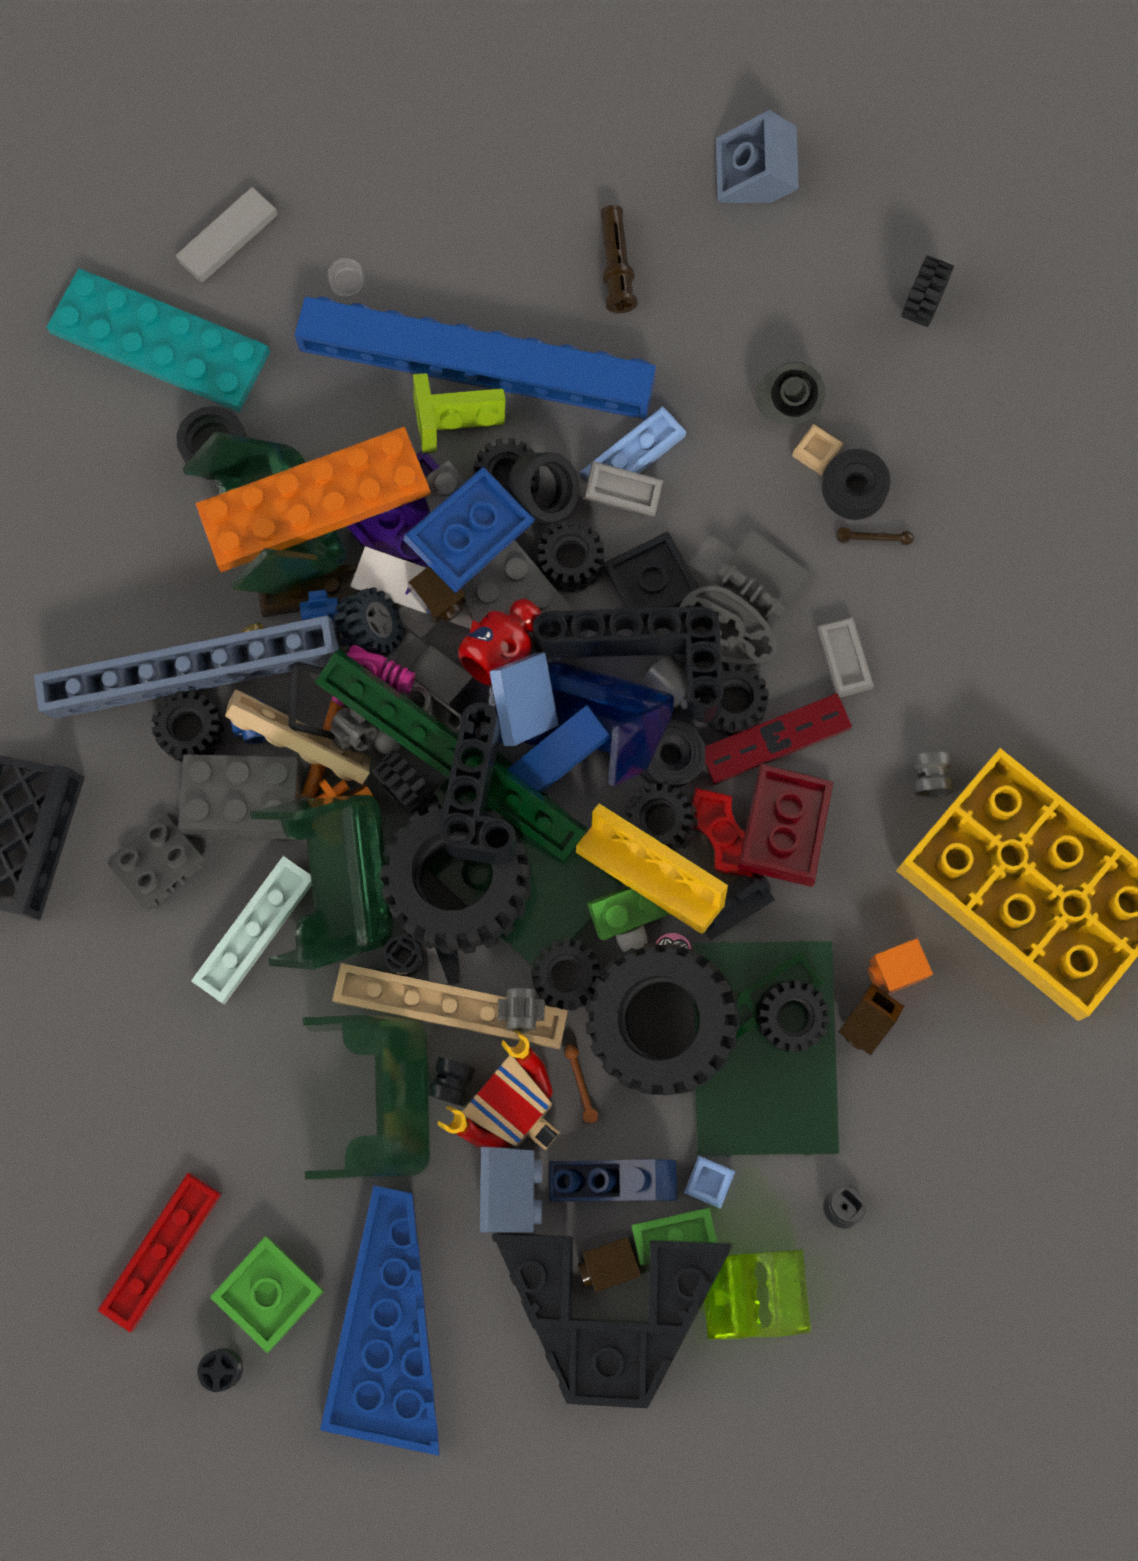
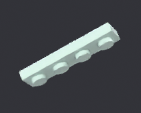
(253, 930)

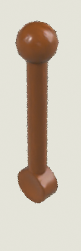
(590, 1115)

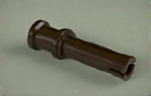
(618, 273)

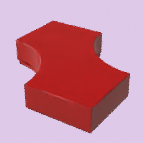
(721, 829)

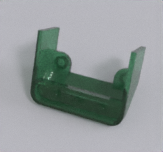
(243, 460)
(344, 866)
(401, 1087)

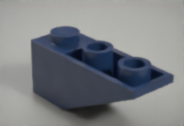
(613, 1180)

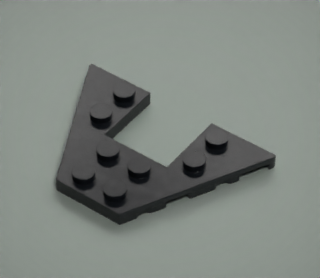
(610, 1359)

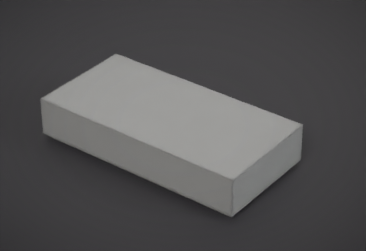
(623, 489)
(844, 657)

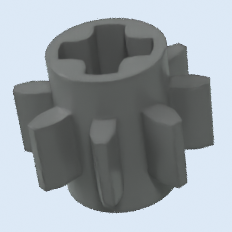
(352, 730)
(521, 1009)

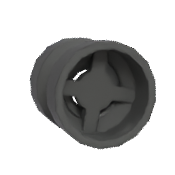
(932, 774)

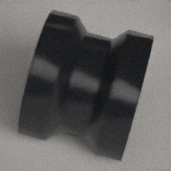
(212, 1370)

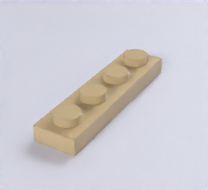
(256, 716)

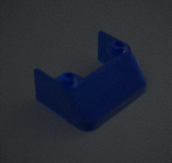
(629, 711)

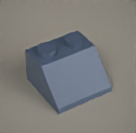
(757, 160)

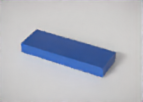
(561, 750)

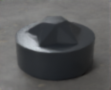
(844, 1207)

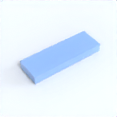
(642, 444)

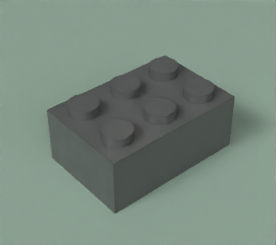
(224, 790)

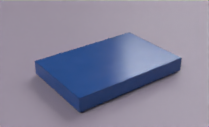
(469, 529)

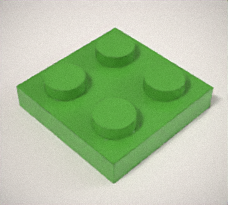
(267, 1294)

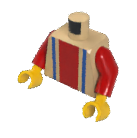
(509, 1104)

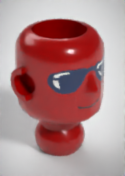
(498, 640)

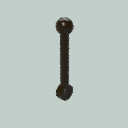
(844, 535)

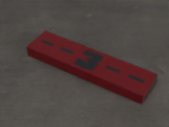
(776, 738)

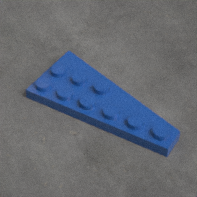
(383, 1358)

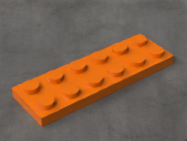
(313, 498)

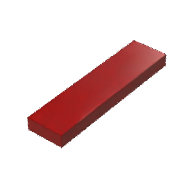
(159, 1252)

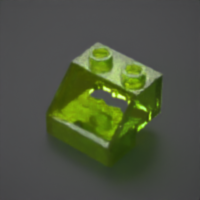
(786, 1302)

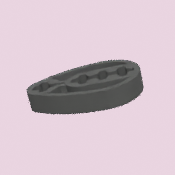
(748, 624)

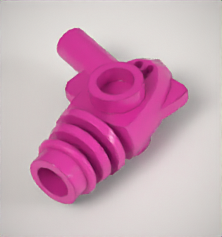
(390, 673)

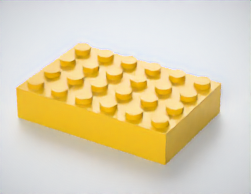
(1033, 884)

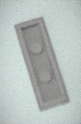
(226, 235)

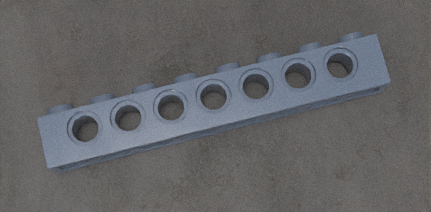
(186, 667)

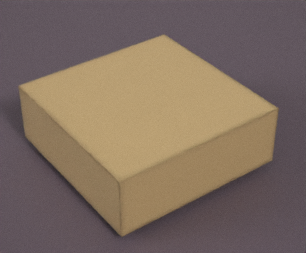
(817, 449)

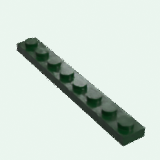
(436, 746)

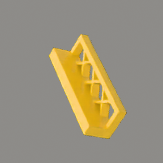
(652, 869)

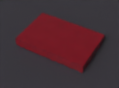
(786, 825)

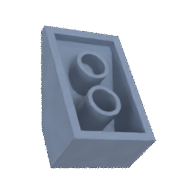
(509, 1190)

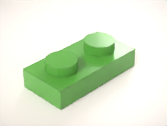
(622, 912)
(686, 1227)

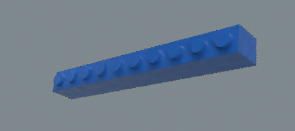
(476, 357)

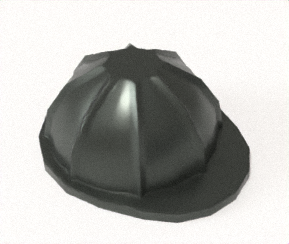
(790, 393)

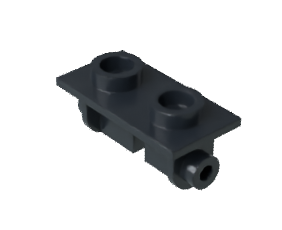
(742, 900)

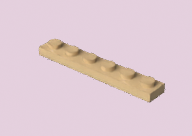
(438, 1004)

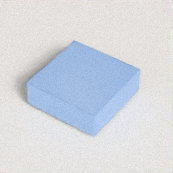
(709, 1182)

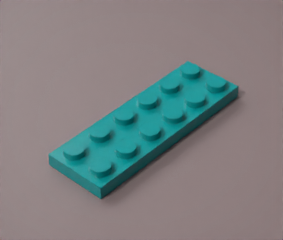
(158, 339)

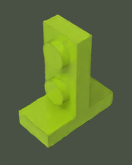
(453, 410)

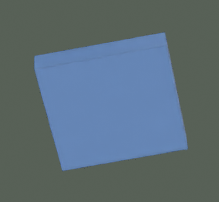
(524, 698)

